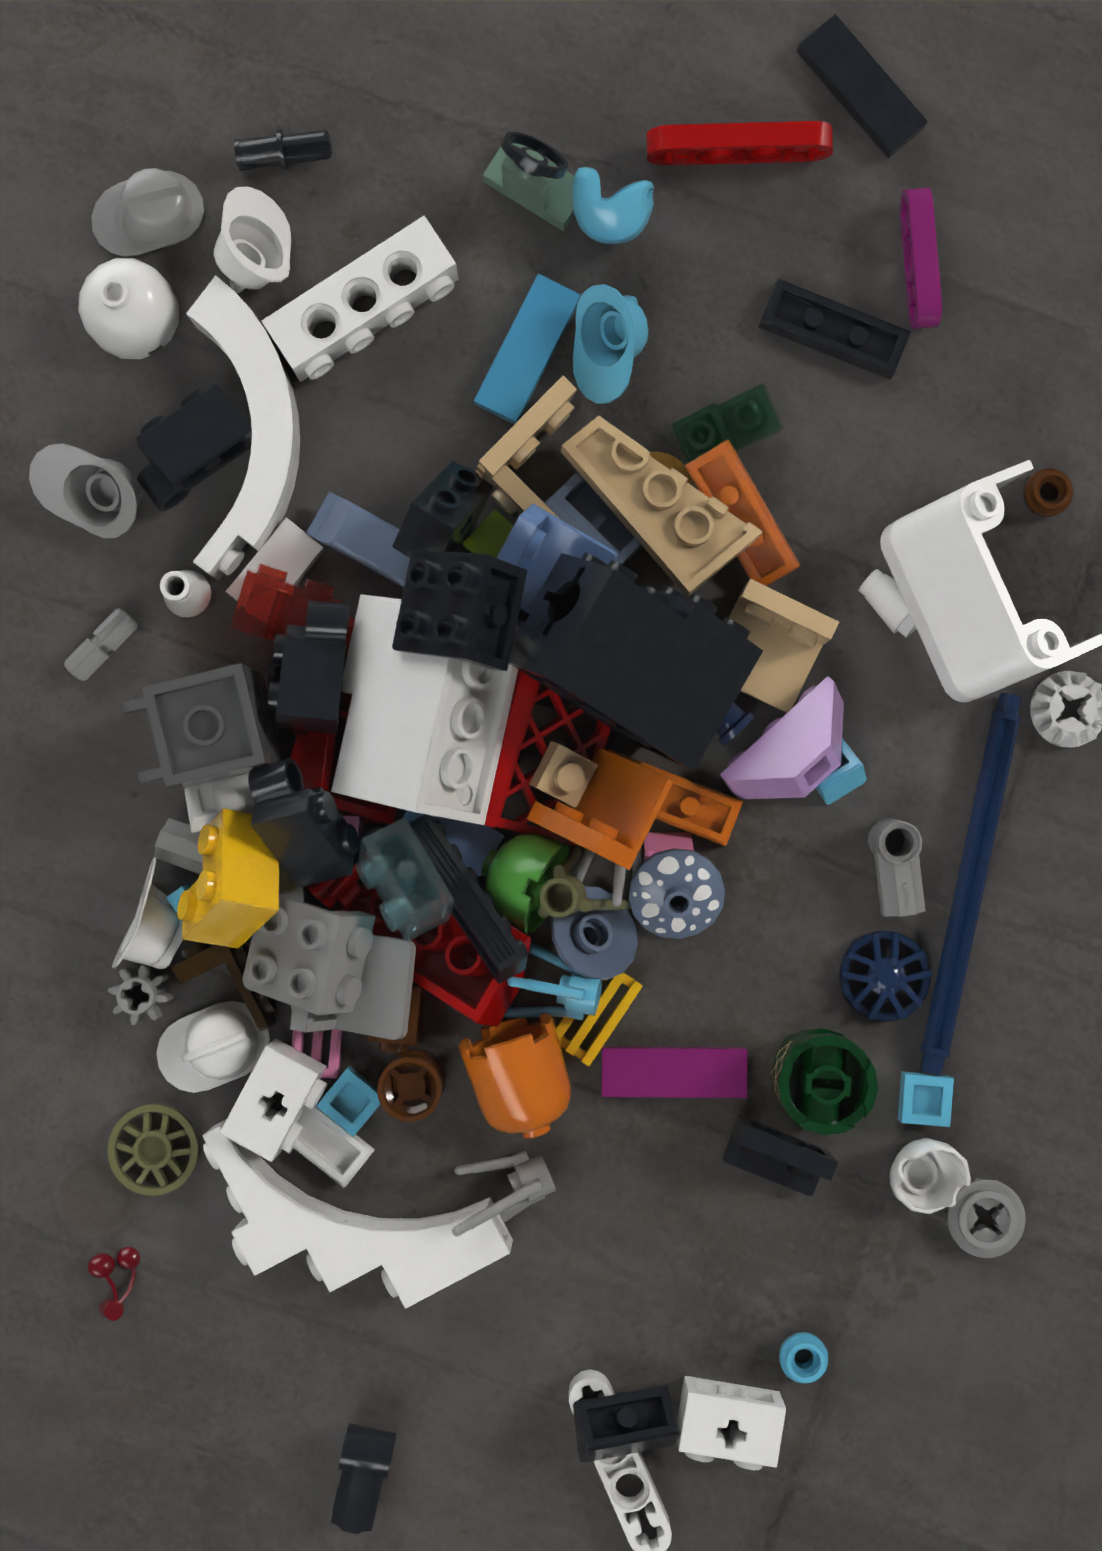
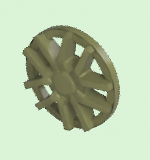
(153, 1149)

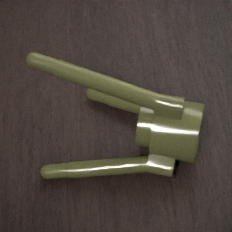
(567, 894)

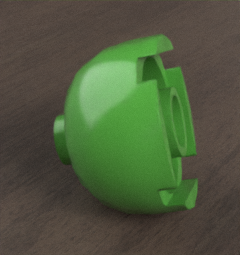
(518, 874)

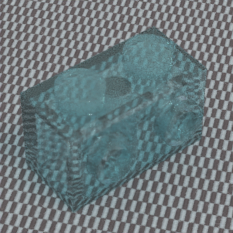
(404, 879)

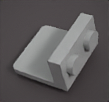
(310, 957)
(384, 995)

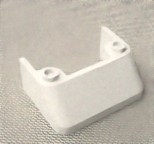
(961, 597)

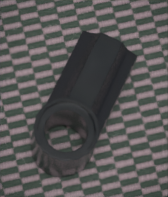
(364, 1465)

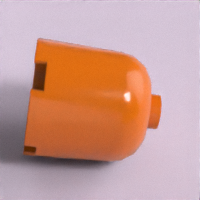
(518, 1075)

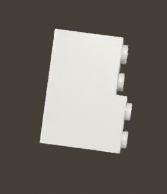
(418, 725)

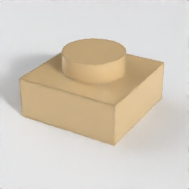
(563, 774)

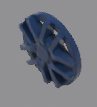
(885, 976)

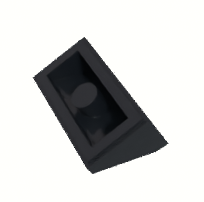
(625, 1424)

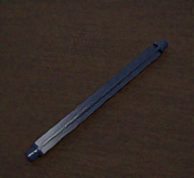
(970, 883)

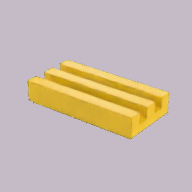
(573, 1046)

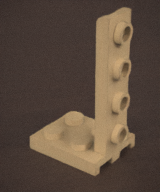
(519, 446)

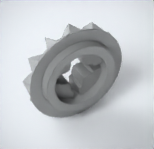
(1008, 1218)

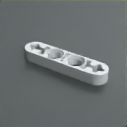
(613, 1468)

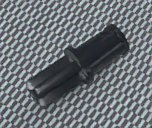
(282, 149)

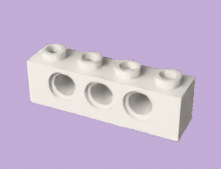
(411, 249)

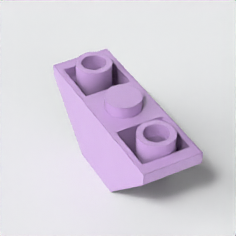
(793, 750)

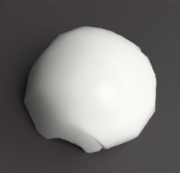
(928, 1175)

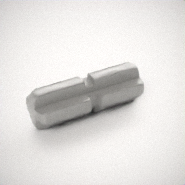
(108, 637)

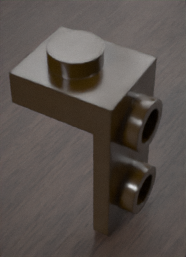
(205, 957)

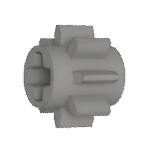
(131, 1003)

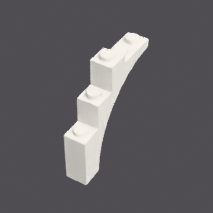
(343, 1245)

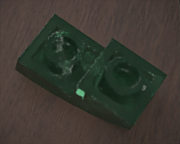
(741, 420)

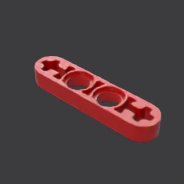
(739, 143)

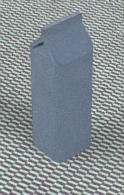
(360, 538)

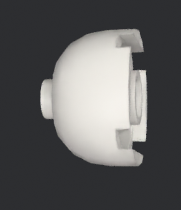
(128, 308)

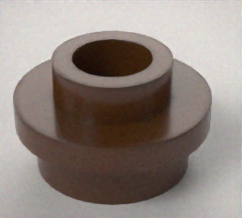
(1057, 482)

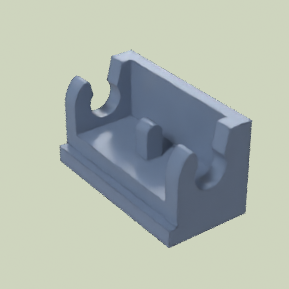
(586, 511)

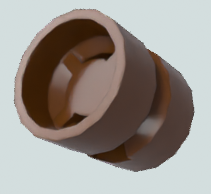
(411, 1085)

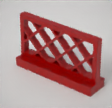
(524, 697)

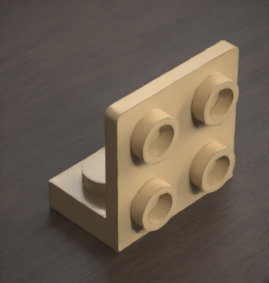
(789, 640)

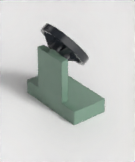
(531, 179)

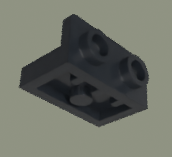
(778, 1156)

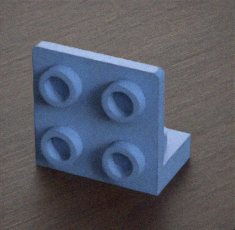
(538, 543)

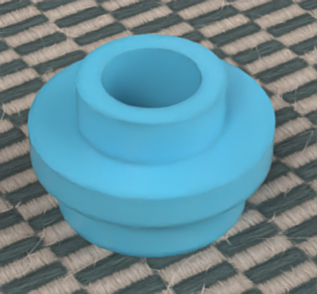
(810, 1370)

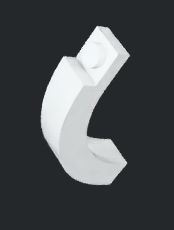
(274, 427)

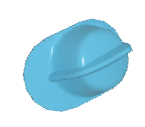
(607, 338)

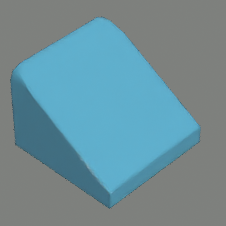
(844, 778)

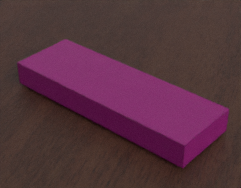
(674, 1072)

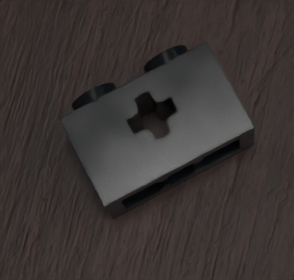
(444, 511)

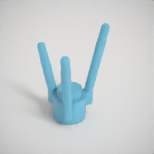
(575, 992)

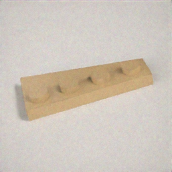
(666, 514)

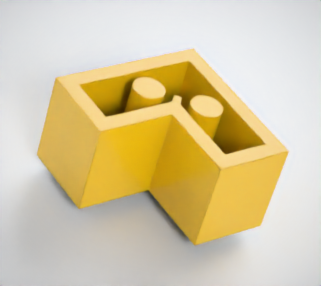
(236, 886)

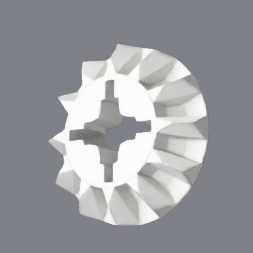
(1048, 704)

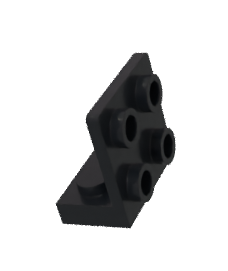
(460, 607)

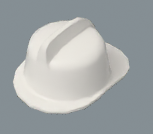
(253, 240)
(154, 931)
(211, 1047)

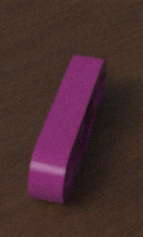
(920, 258)

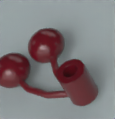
(102, 1266)

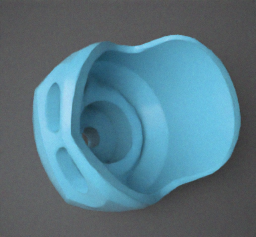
(611, 218)

